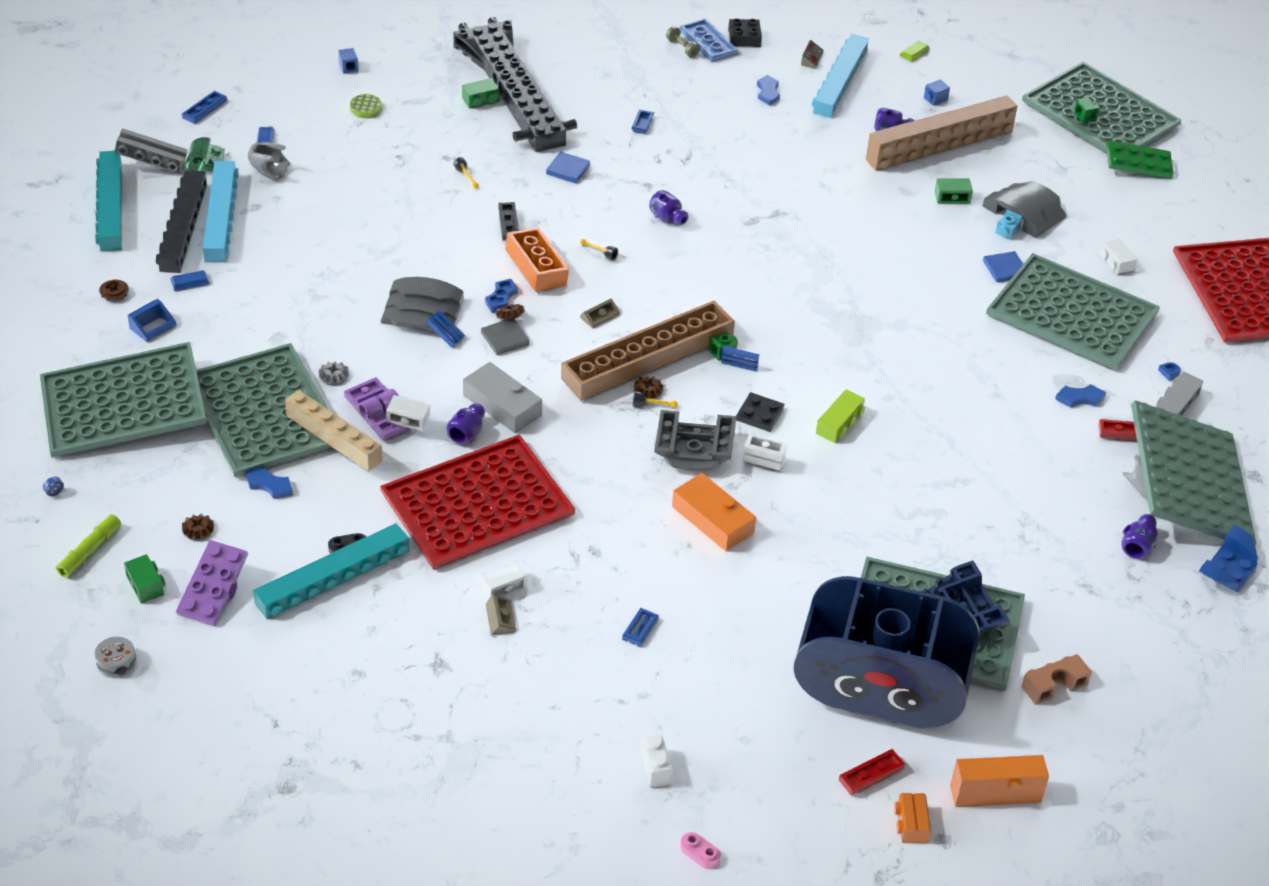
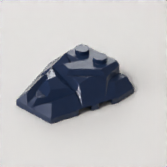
(966, 588)

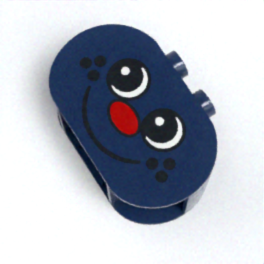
(887, 652)

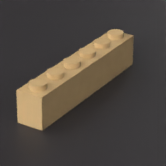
(333, 430)

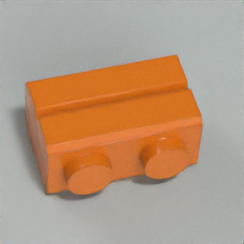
(913, 818)

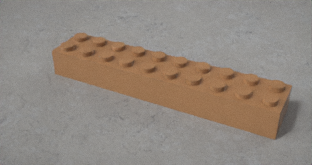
(941, 132)
(645, 350)

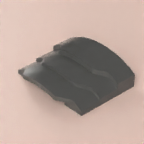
(1031, 200)
(418, 298)
(692, 444)

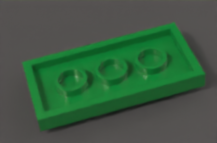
(1139, 159)

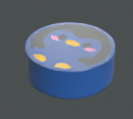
(53, 486)

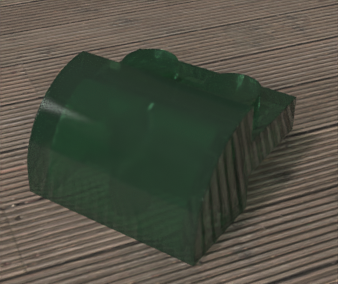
(203, 154)

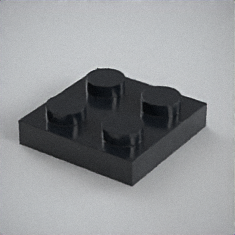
(760, 412)

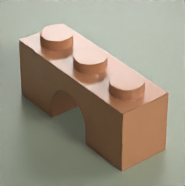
(1070, 671)

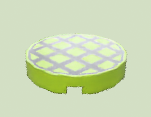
(365, 105)

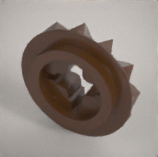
(112, 285)
(510, 311)
(652, 391)
(197, 532)

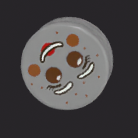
(115, 656)

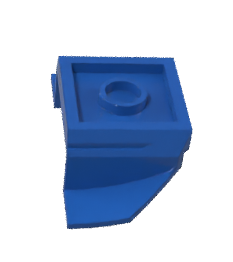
(1233, 561)

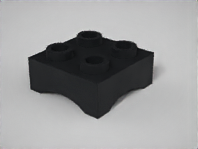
(745, 32)

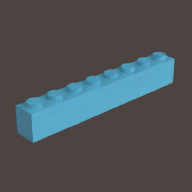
(840, 75)
(220, 212)

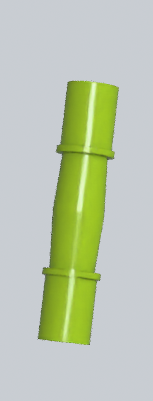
(88, 545)

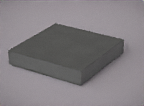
(504, 336)

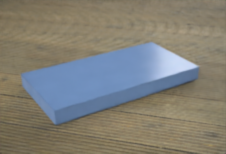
(711, 41)

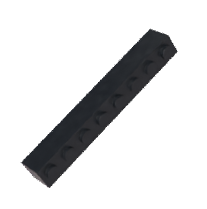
(182, 222)

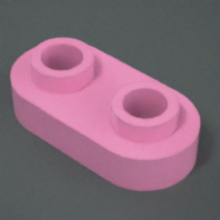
(699, 849)

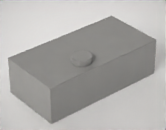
(502, 397)

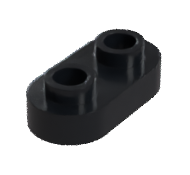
(342, 541)

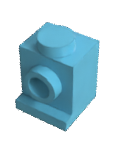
(1008, 224)

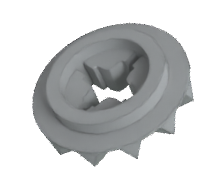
(339, 376)

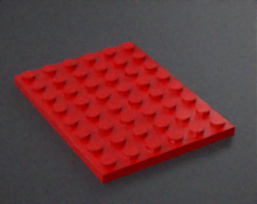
(1231, 284)
(476, 501)

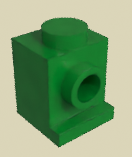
(1086, 110)
(717, 344)

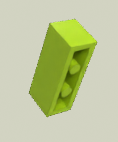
(840, 416)

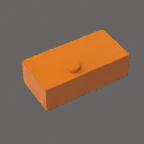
(537, 259)
(713, 511)
(999, 780)

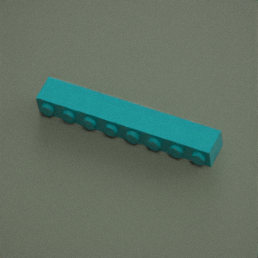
(110, 201)
(331, 571)

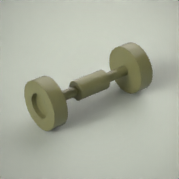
(674, 33)

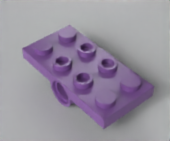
(371, 402)
(212, 583)

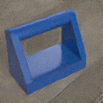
(148, 314)

